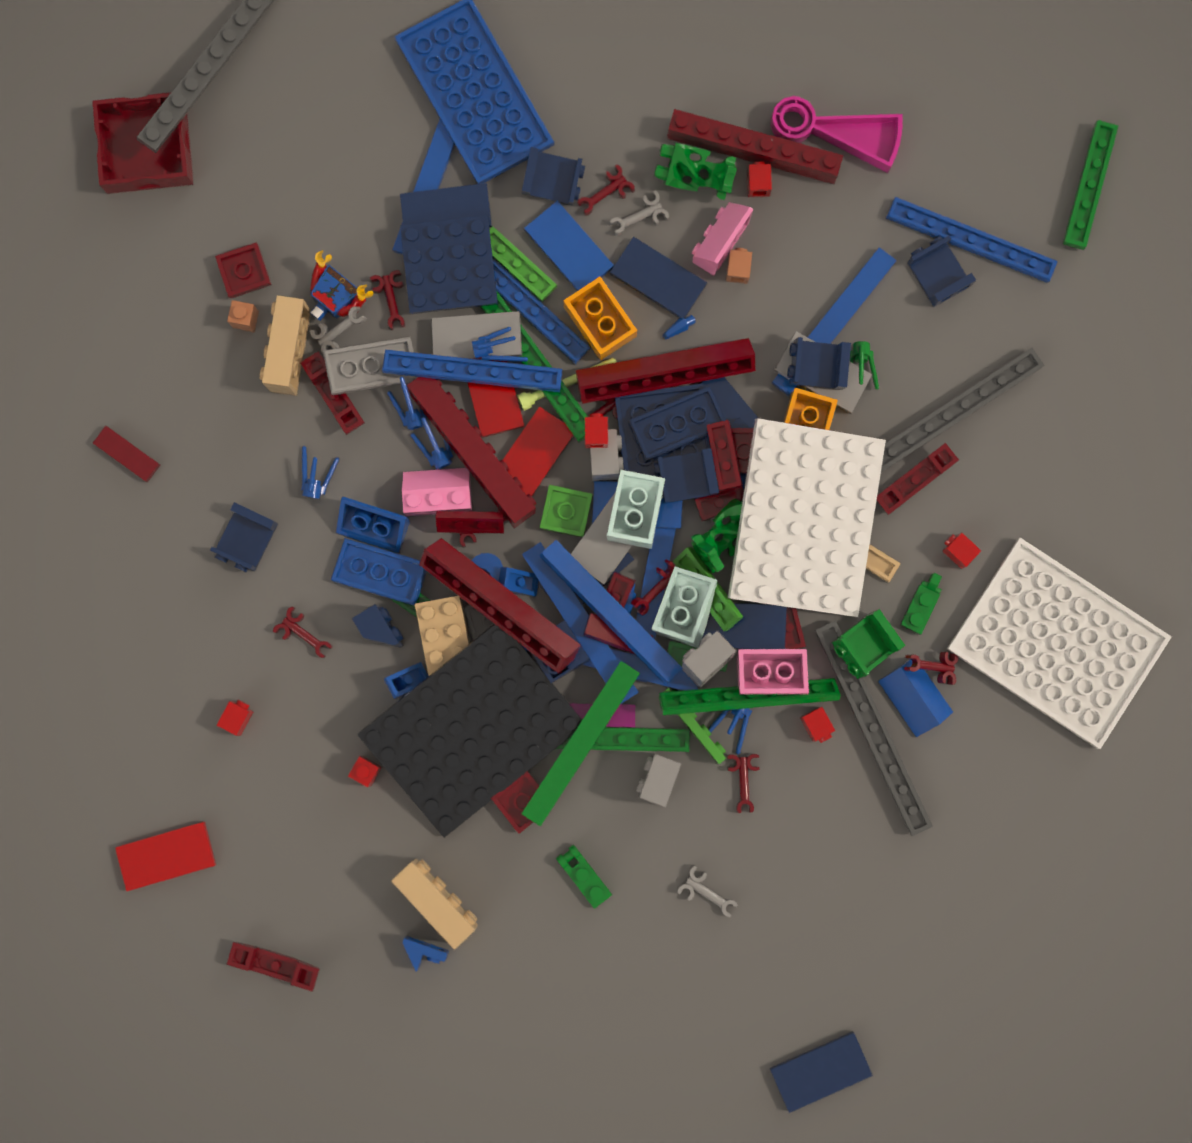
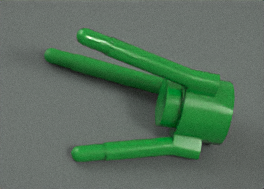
(860, 354)

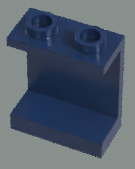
(552, 177)
(939, 271)
(819, 364)
(687, 476)
(245, 538)

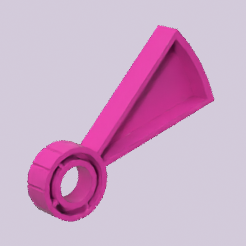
(864, 136)

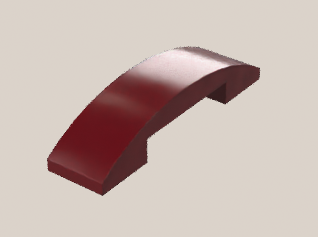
(339, 404)
(916, 478)
(273, 965)

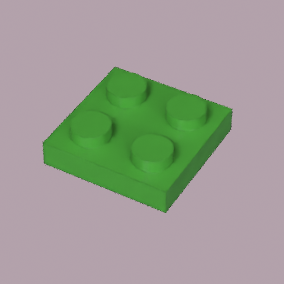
(566, 511)

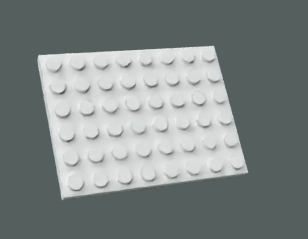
(806, 518)
(1059, 643)

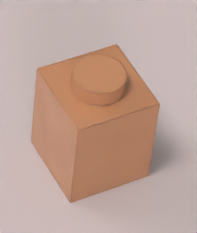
(739, 266)
(243, 316)

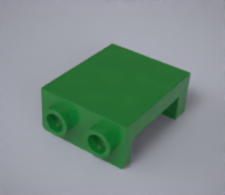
(867, 644)

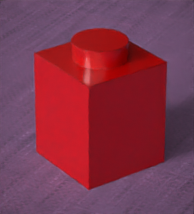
(759, 180)
(596, 431)
(960, 550)
(235, 717)
(818, 725)
(365, 771)

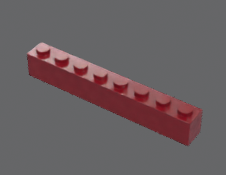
(754, 146)
(665, 370)
(472, 450)
(499, 605)

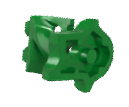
(680, 165)
(710, 549)

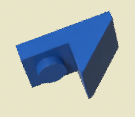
(519, 581)
(405, 680)
(417, 949)

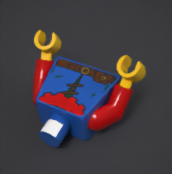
(334, 291)

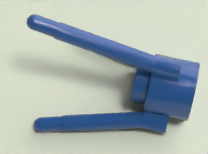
(484, 346)
(413, 416)
(440, 457)
(312, 487)
(737, 713)

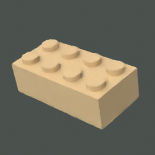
(285, 345)
(442, 630)
(435, 903)

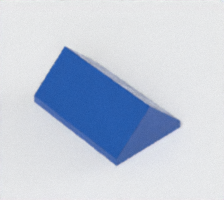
(371, 524)
(915, 698)

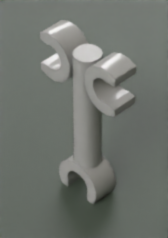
(653, 208)
(325, 337)
(692, 883)

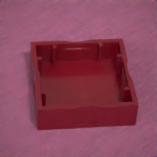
(127, 163)

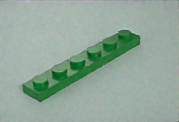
(1090, 185)

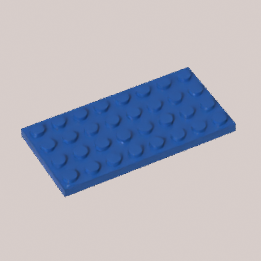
(474, 90)

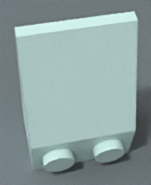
(635, 509)
(685, 607)

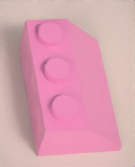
(721, 237)
(436, 491)
(772, 671)

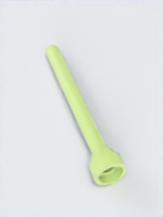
(528, 399)

